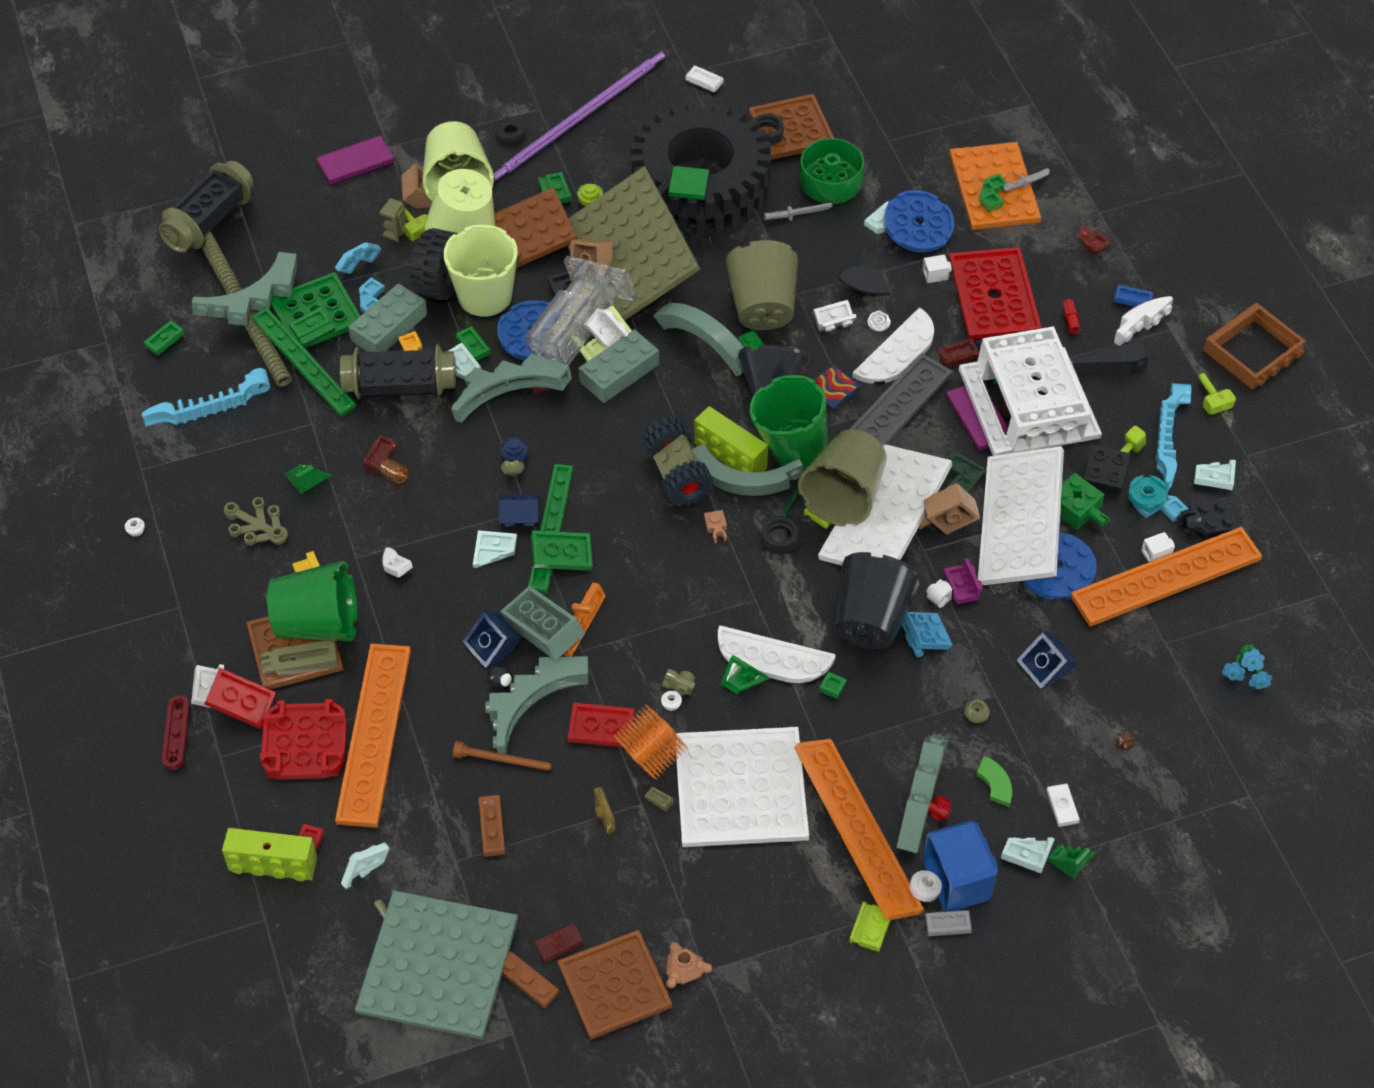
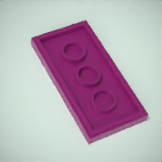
(355, 160)
(965, 411)

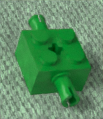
(1081, 502)

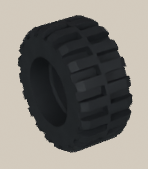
(428, 267)

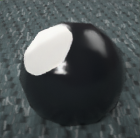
(499, 677)

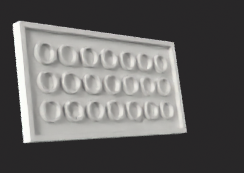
(896, 510)
(1021, 516)

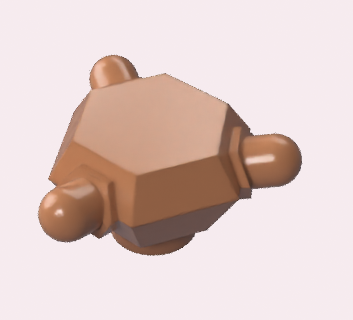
(684, 965)

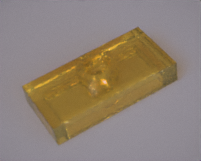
(603, 810)

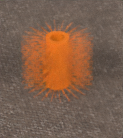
(651, 742)

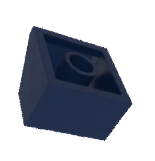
(519, 509)
(491, 639)
(1047, 660)

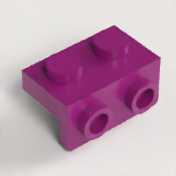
(963, 582)

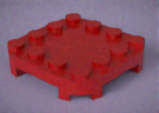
(304, 740)

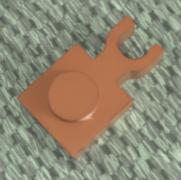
(716, 523)

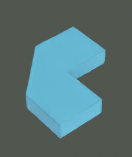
(364, 252)
(369, 292)
(1171, 508)

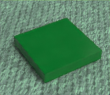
(688, 182)

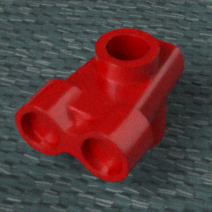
(940, 807)

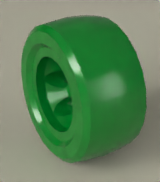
(832, 158)

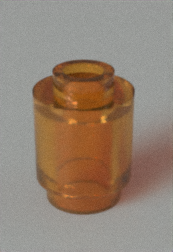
(394, 470)

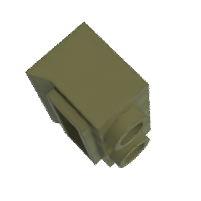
(396, 211)

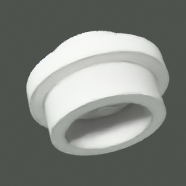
(135, 526)
(671, 705)

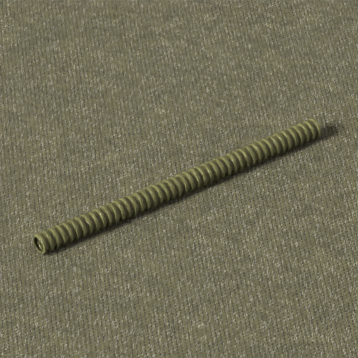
(231, 285)

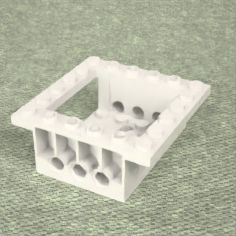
(1036, 419)

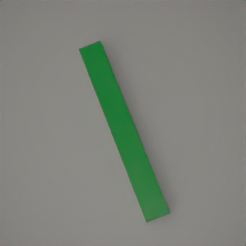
(303, 361)
(552, 519)

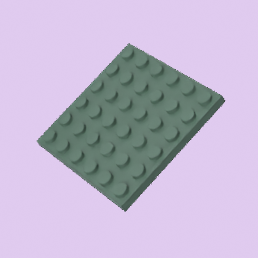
(437, 964)

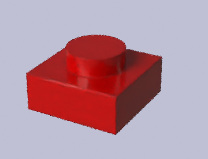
(313, 832)

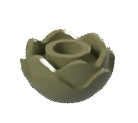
(512, 468)
(976, 716)

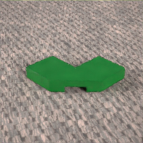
(989, 196)

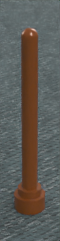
(461, 750)

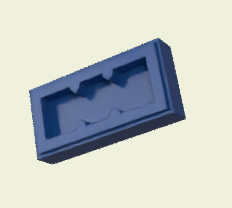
(1132, 296)

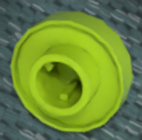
(589, 193)

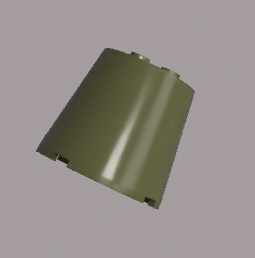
(763, 283)
(844, 478)

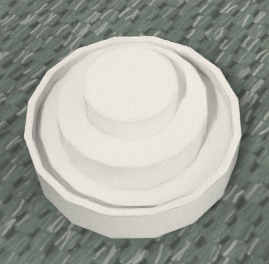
(925, 886)

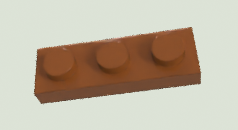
(491, 825)
(529, 980)

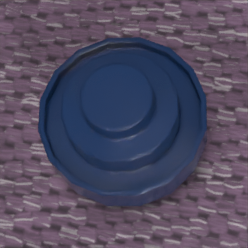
(514, 449)

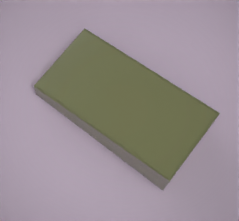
(659, 799)

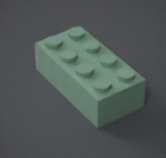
(388, 319)
(619, 366)
(542, 622)

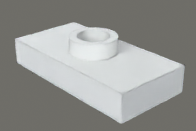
(704, 78)
(1062, 805)

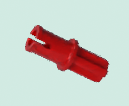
(1071, 316)

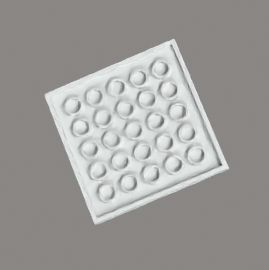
(741, 787)

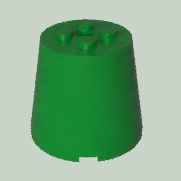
(791, 419)
(314, 604)

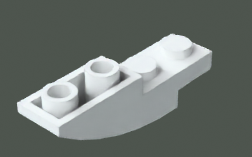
(1142, 316)

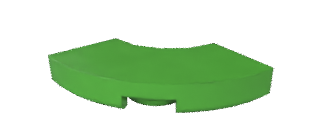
(997, 780)

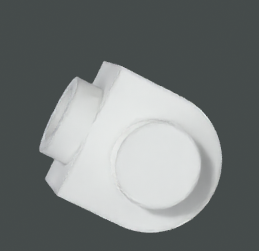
(939, 593)

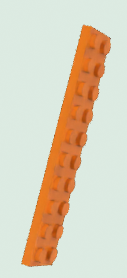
(1165, 576)
(373, 736)
(858, 829)

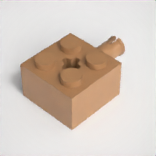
(950, 509)

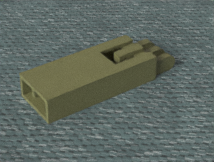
(308, 658)

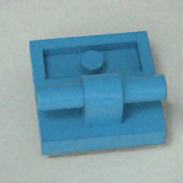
(925, 632)

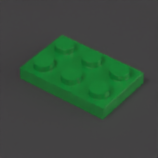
(561, 550)

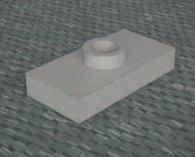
(948, 923)

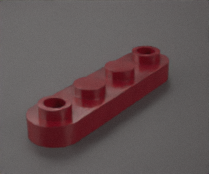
(175, 732)

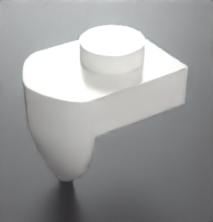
(394, 563)

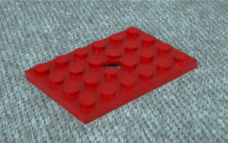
(997, 270)

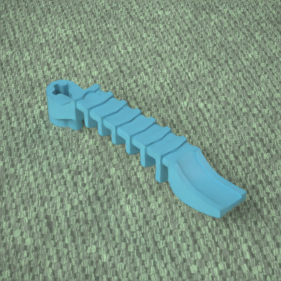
(254, 383)
(1164, 453)

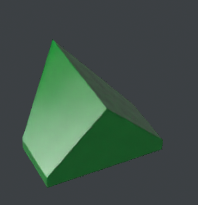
(305, 477)
(741, 675)
(1071, 860)

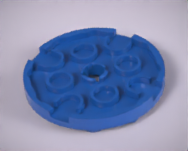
(907, 233)
(516, 324)
(1076, 571)

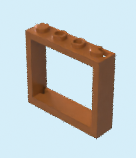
(1270, 324)

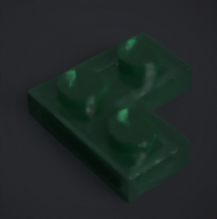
(967, 472)

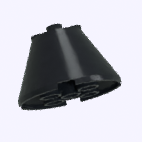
(771, 362)

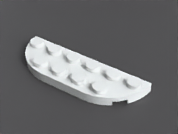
(899, 350)
(775, 657)

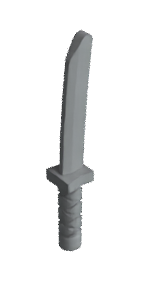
(1023, 181)
(792, 212)

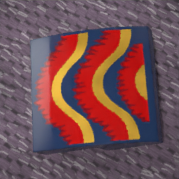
(837, 386)

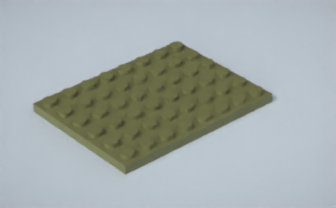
(642, 236)

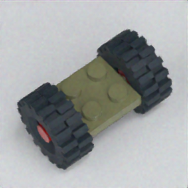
(671, 449)

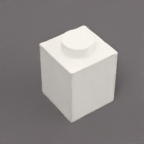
(936, 268)
(1157, 547)

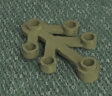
(256, 524)

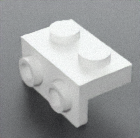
(834, 315)
(605, 327)
(202, 683)

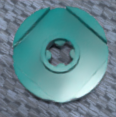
(1144, 501)

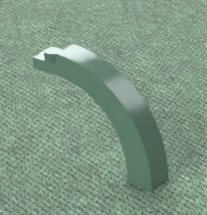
(704, 326)
(748, 482)

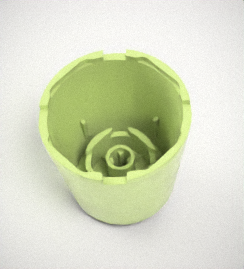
(452, 148)
(461, 201)
(482, 268)

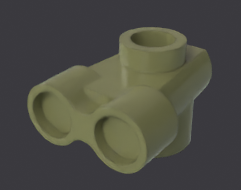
(681, 683)

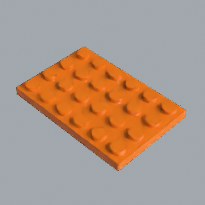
(978, 163)

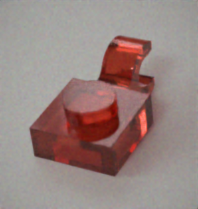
(1095, 241)

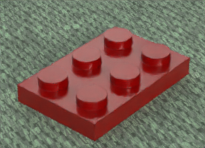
(239, 698)
(599, 724)

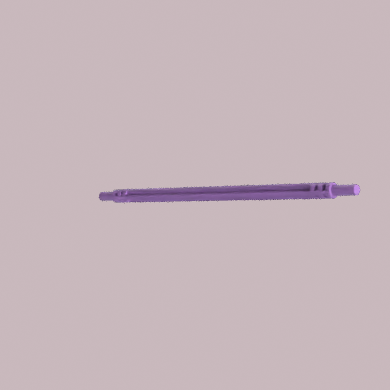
(578, 116)

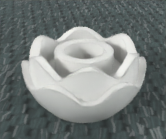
(878, 321)

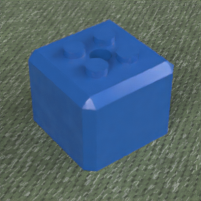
(962, 863)

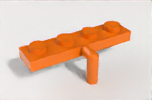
(586, 611)

